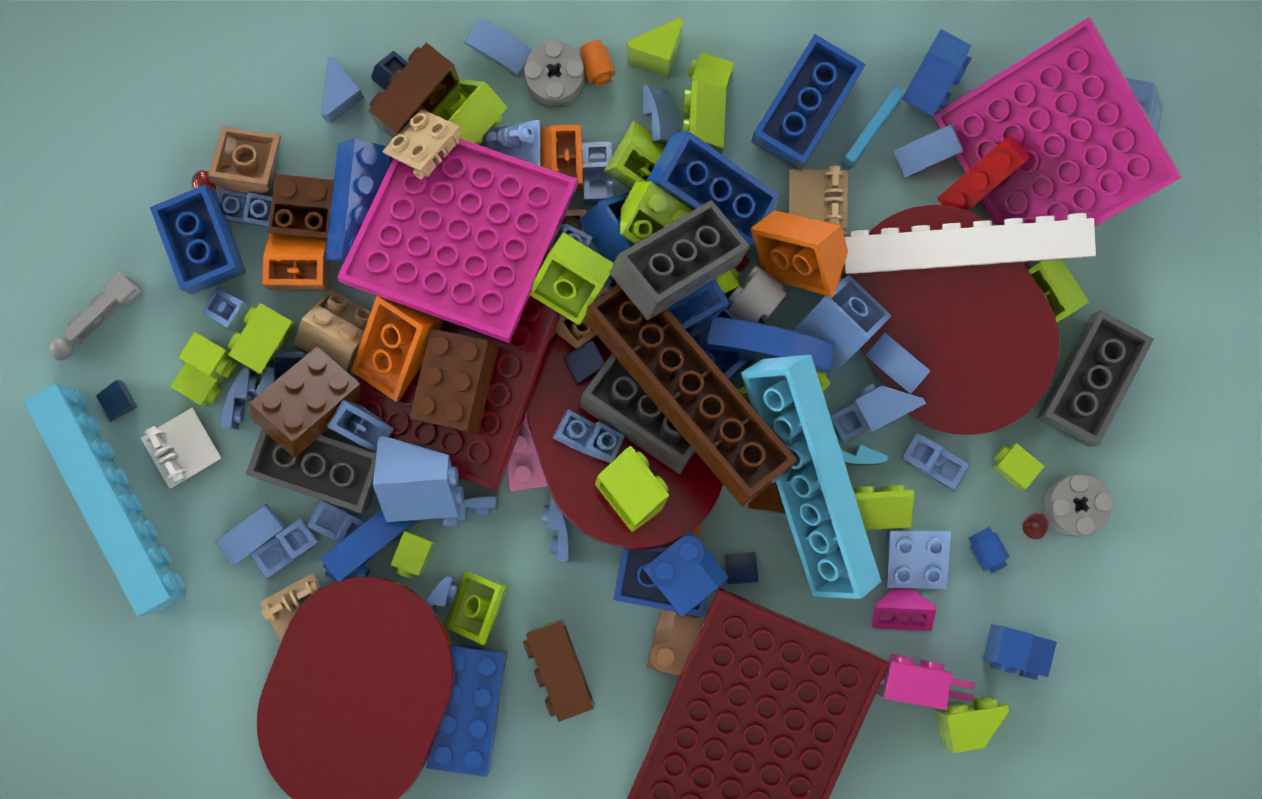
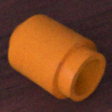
(597, 63)

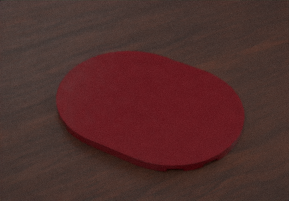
(973, 326)
(573, 474)
(356, 692)

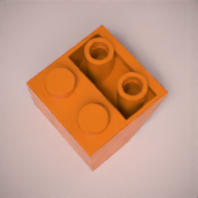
(563, 151)
(295, 264)

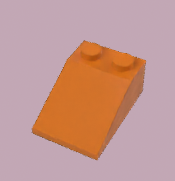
(393, 346)

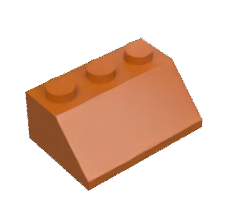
(801, 251)

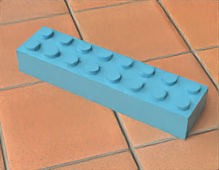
(817, 486)
(105, 499)

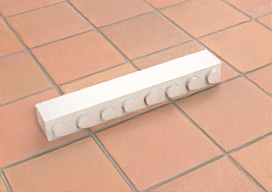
(972, 245)

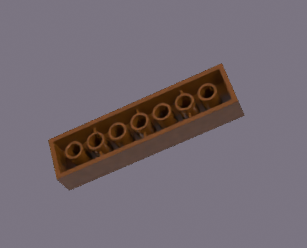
(692, 395)

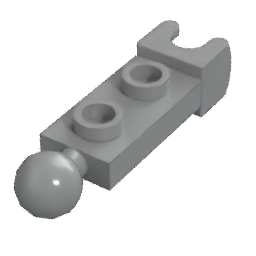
(119, 291)

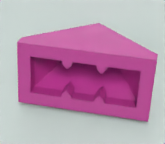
(903, 610)

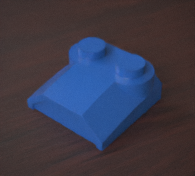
(686, 573)

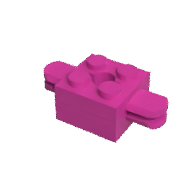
(921, 684)

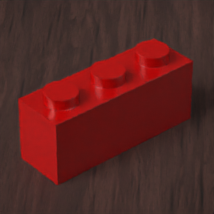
(985, 175)

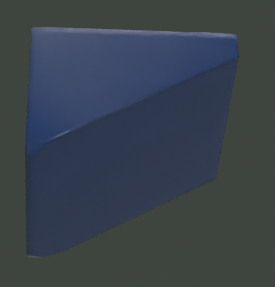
(386, 68)
(286, 360)
(585, 362)
(116, 400)
(741, 568)

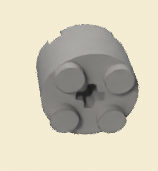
(554, 58)
(757, 297)
(1093, 501)

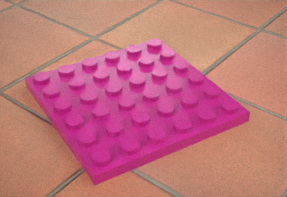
(1077, 123)
(461, 237)

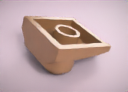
(244, 160)
(673, 641)

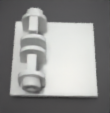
(180, 447)

